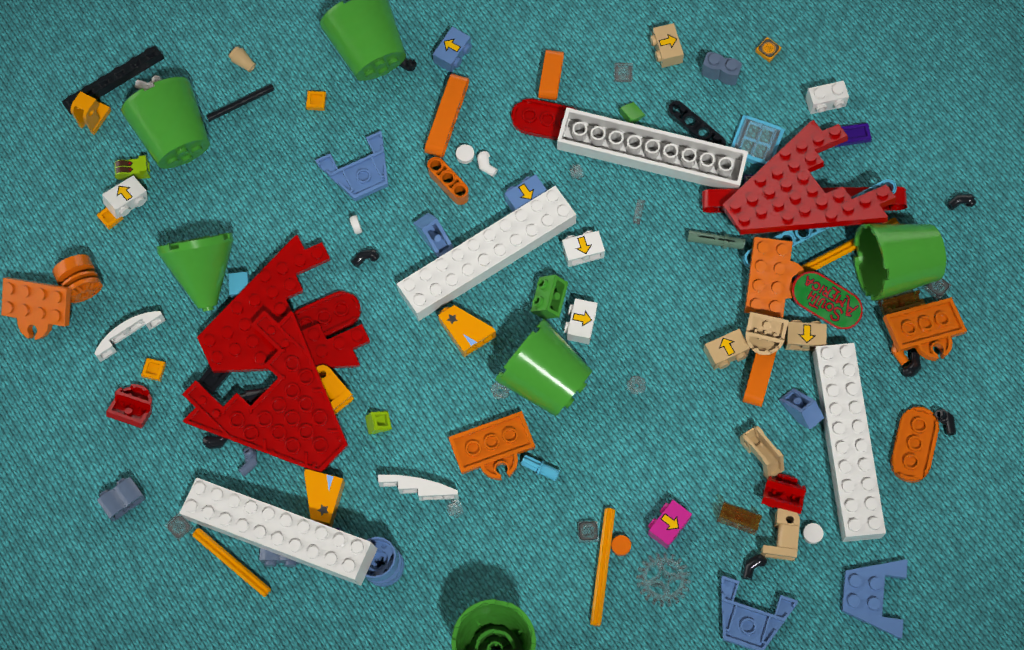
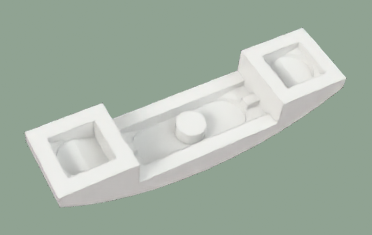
(123, 330)

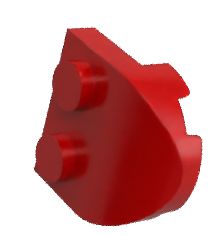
(131, 405)
(784, 493)

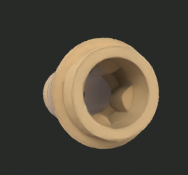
(242, 59)

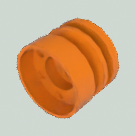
(79, 275)

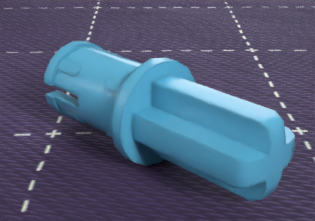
(540, 467)

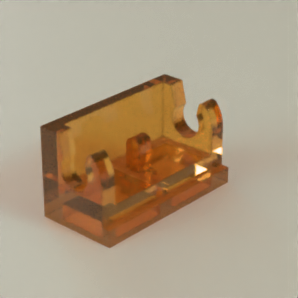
(901, 303)
(739, 518)

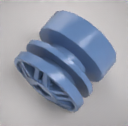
(394, 563)

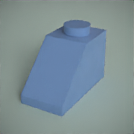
(433, 234)
(802, 408)

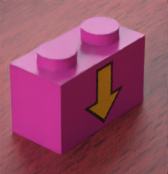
(669, 524)

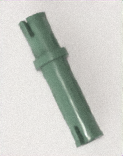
(717, 240)

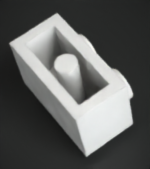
(827, 97)

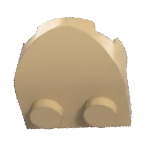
(765, 333)

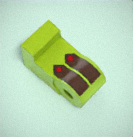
(138, 167)

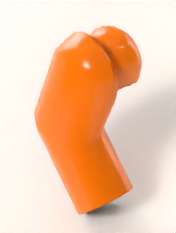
(900, 356)

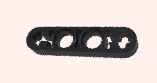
(699, 123)

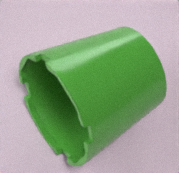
(365, 37)
(168, 122)
(897, 258)
(545, 370)
(493, 625)

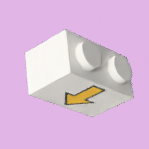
(125, 197)
(583, 248)
(581, 321)

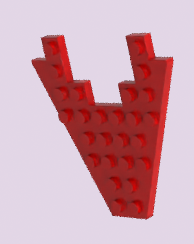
(789, 198)
(237, 346)
(290, 417)

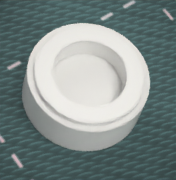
(465, 154)
(356, 224)
(812, 533)

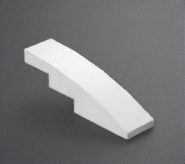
(425, 488)

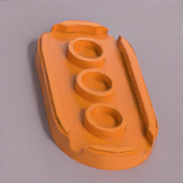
(914, 444)

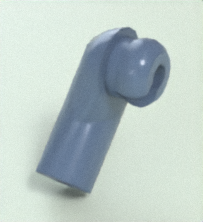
(250, 461)

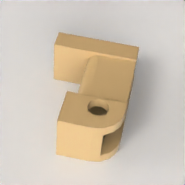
(757, 443)
(787, 536)

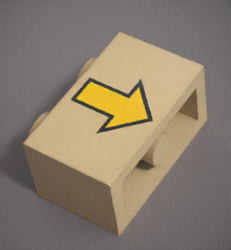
(667, 45)
(805, 336)
(726, 349)

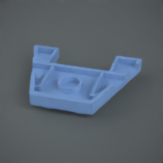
(361, 176)
(865, 593)
(747, 625)

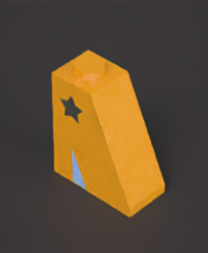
(465, 330)
(323, 496)

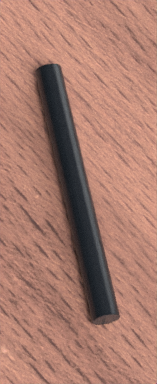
(232, 106)

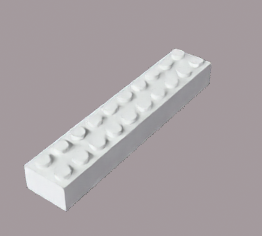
(651, 150)
(486, 253)
(848, 443)
(279, 531)

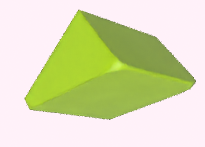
(378, 422)

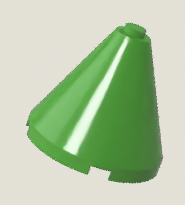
(199, 266)

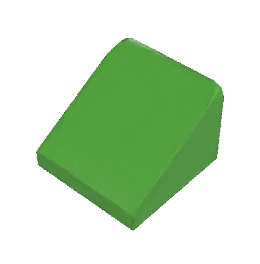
(631, 113)

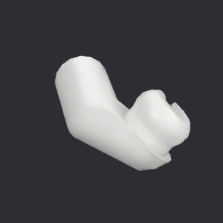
(147, 85)
(483, 163)

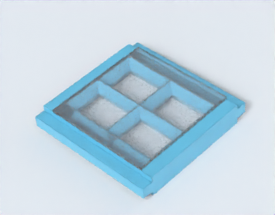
(758, 138)

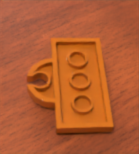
(770, 276)
(35, 305)
(926, 328)
(493, 445)

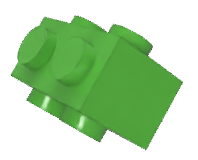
(549, 297)

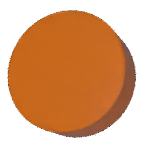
(621, 545)

